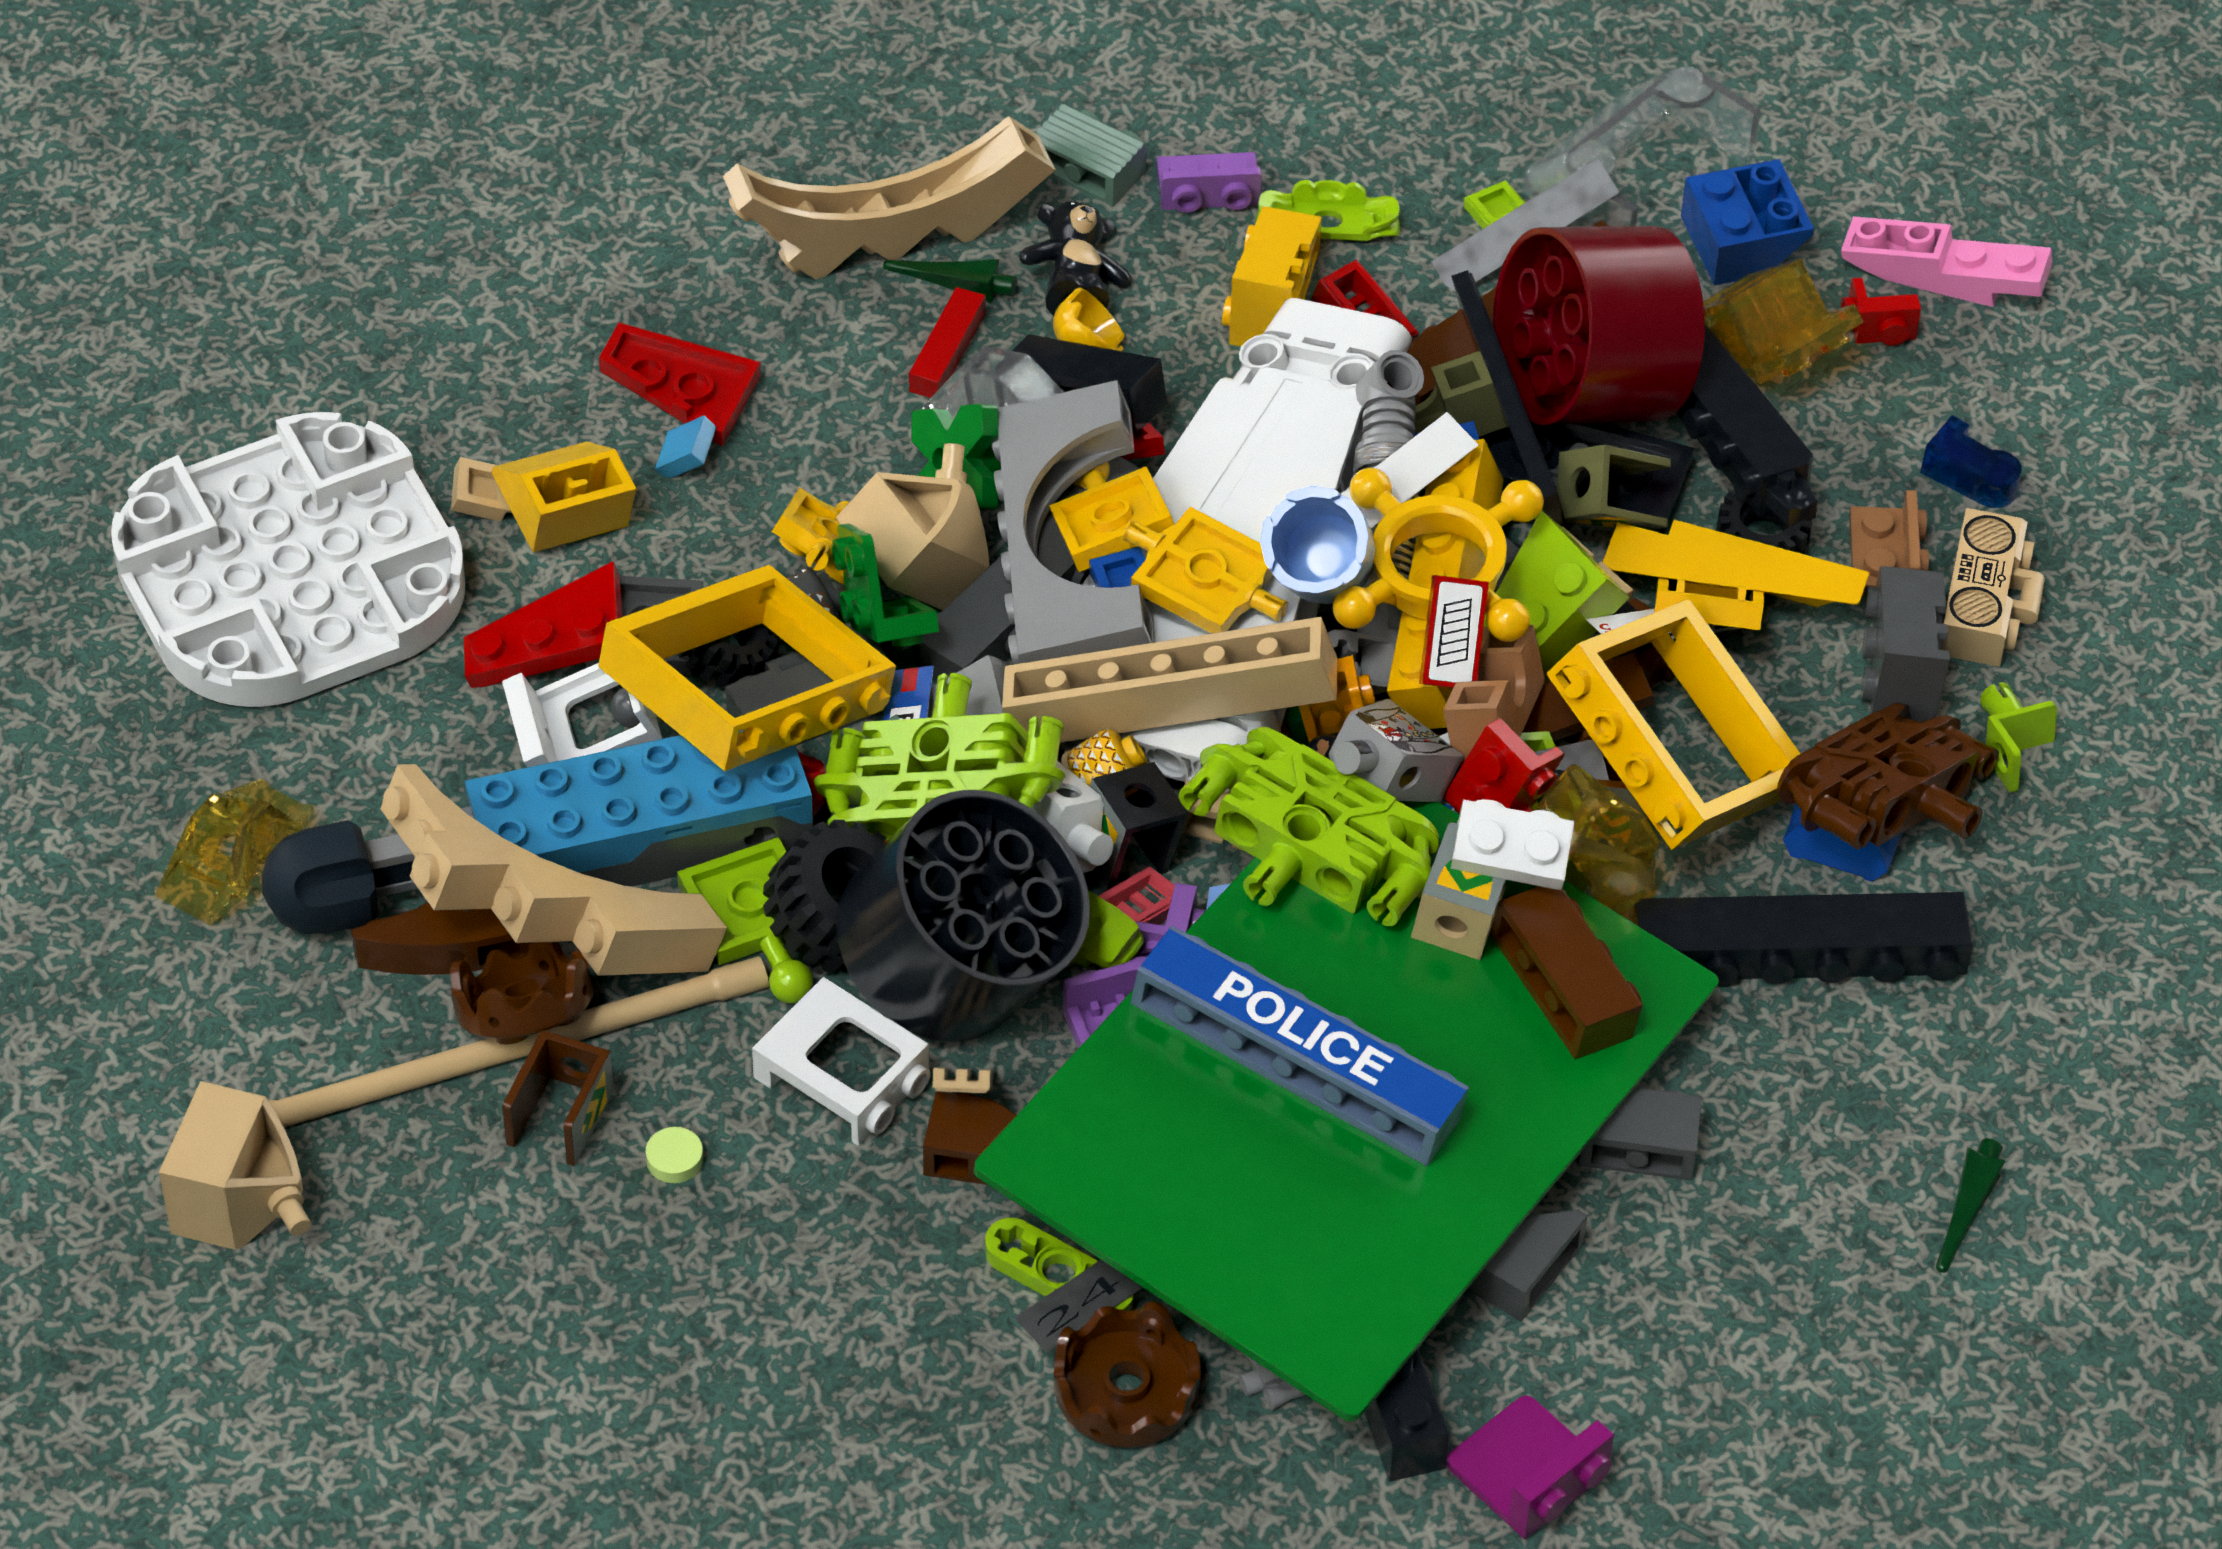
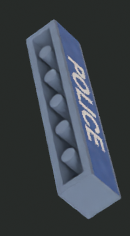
(1299, 1045)

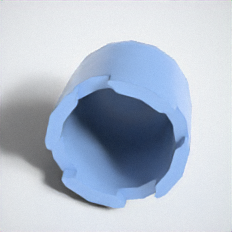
(1318, 544)

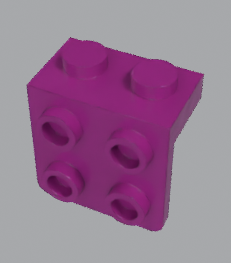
(1531, 1464)

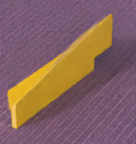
(1732, 561)

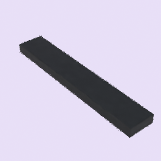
(1510, 402)

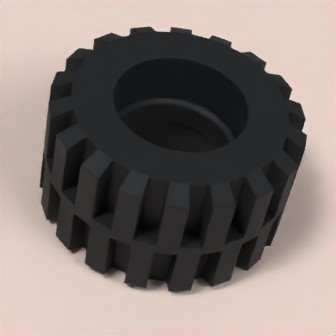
(796, 890)

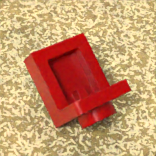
(1884, 317)

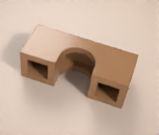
(1505, 689)

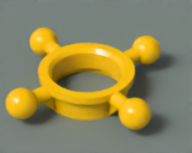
(1372, 490)

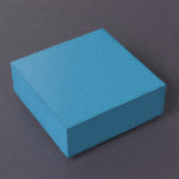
(685, 447)

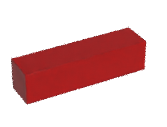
(947, 342)

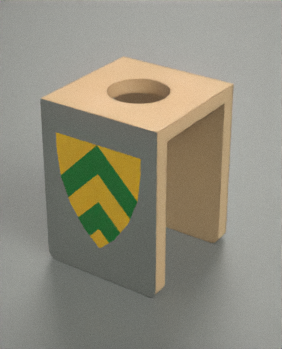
(1457, 904)

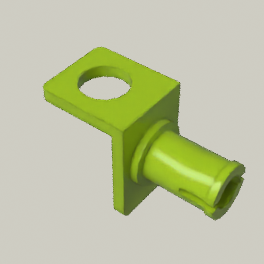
(2015, 729)

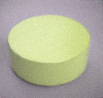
(674, 1154)

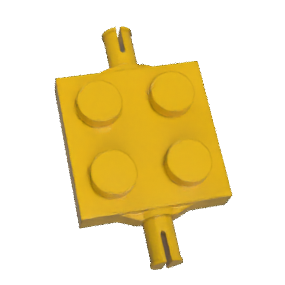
(809, 529)
(1203, 571)

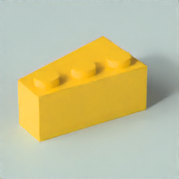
(1272, 268)

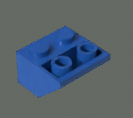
(1744, 219)

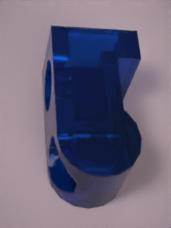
(1971, 466)

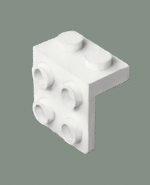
(1512, 843)

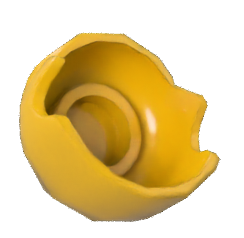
(1086, 322)

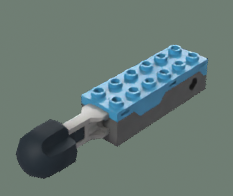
(605, 814)

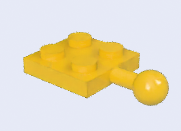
(1097, 518)

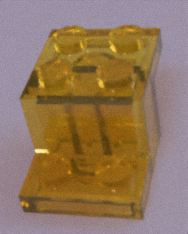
(1777, 321)

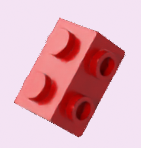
(1504, 771)

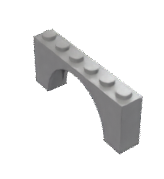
(1041, 453)

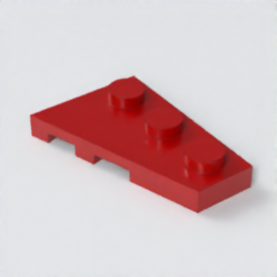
(681, 376)
(547, 633)

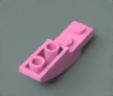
(1933, 261)

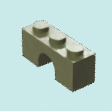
(1463, 391)

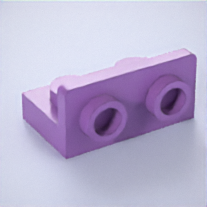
(1208, 181)

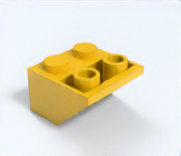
(567, 494)

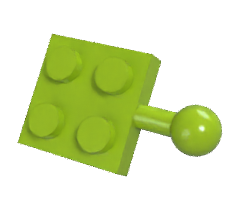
(735, 892)

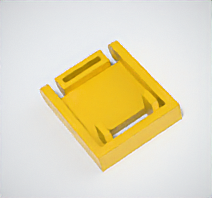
(1715, 603)

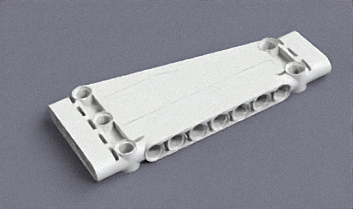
(1257, 437)

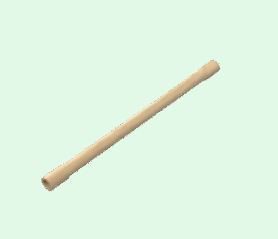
(717, 985)

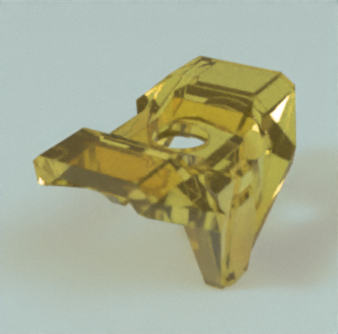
(1617, 873)
(204, 879)

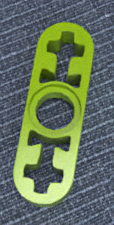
(1051, 1252)

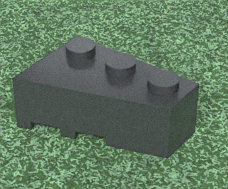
(1905, 641)

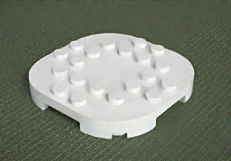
(288, 562)

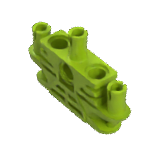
(928, 757)
(1313, 825)

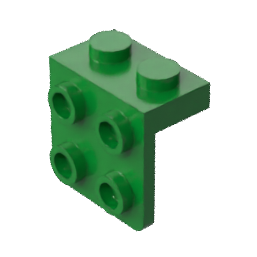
(896, 619)

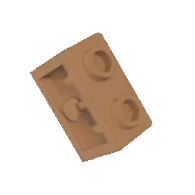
(1888, 537)

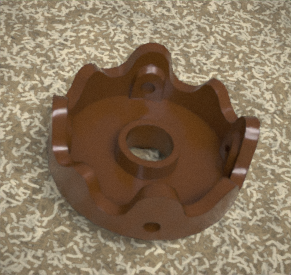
(521, 992)
(1134, 1344)

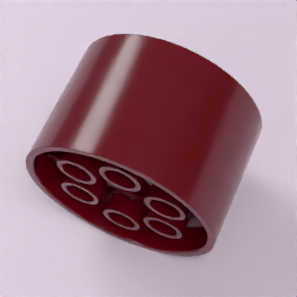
(1600, 323)

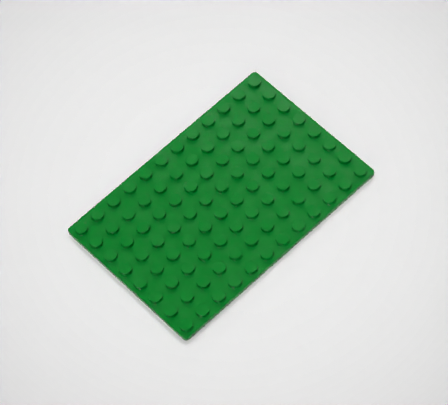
(1287, 1220)

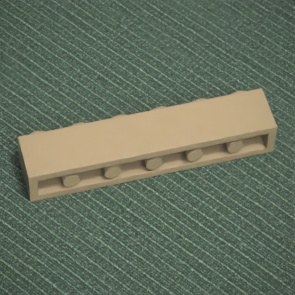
(1177, 680)

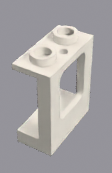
(544, 721)
(786, 1047)

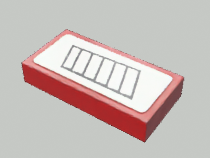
(1453, 631)

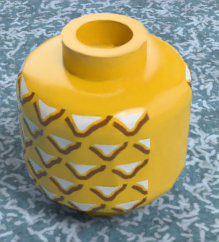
(1105, 754)

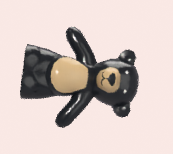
(1074, 237)

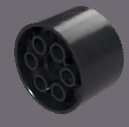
(930, 973)

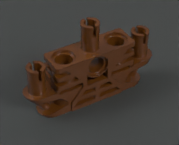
(1888, 777)

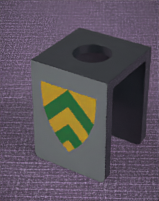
(1153, 819)

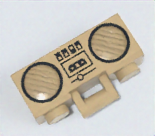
(1987, 564)

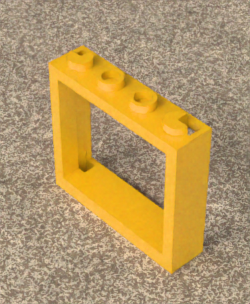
(640, 641)
(1635, 750)

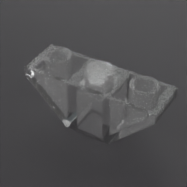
(993, 379)

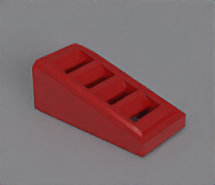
(1355, 278)

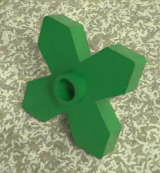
(972, 427)

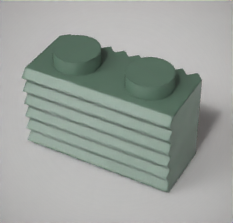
(1092, 154)

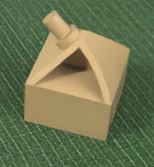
(924, 530)
(231, 1170)

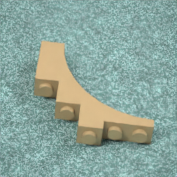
(891, 215)
(536, 900)

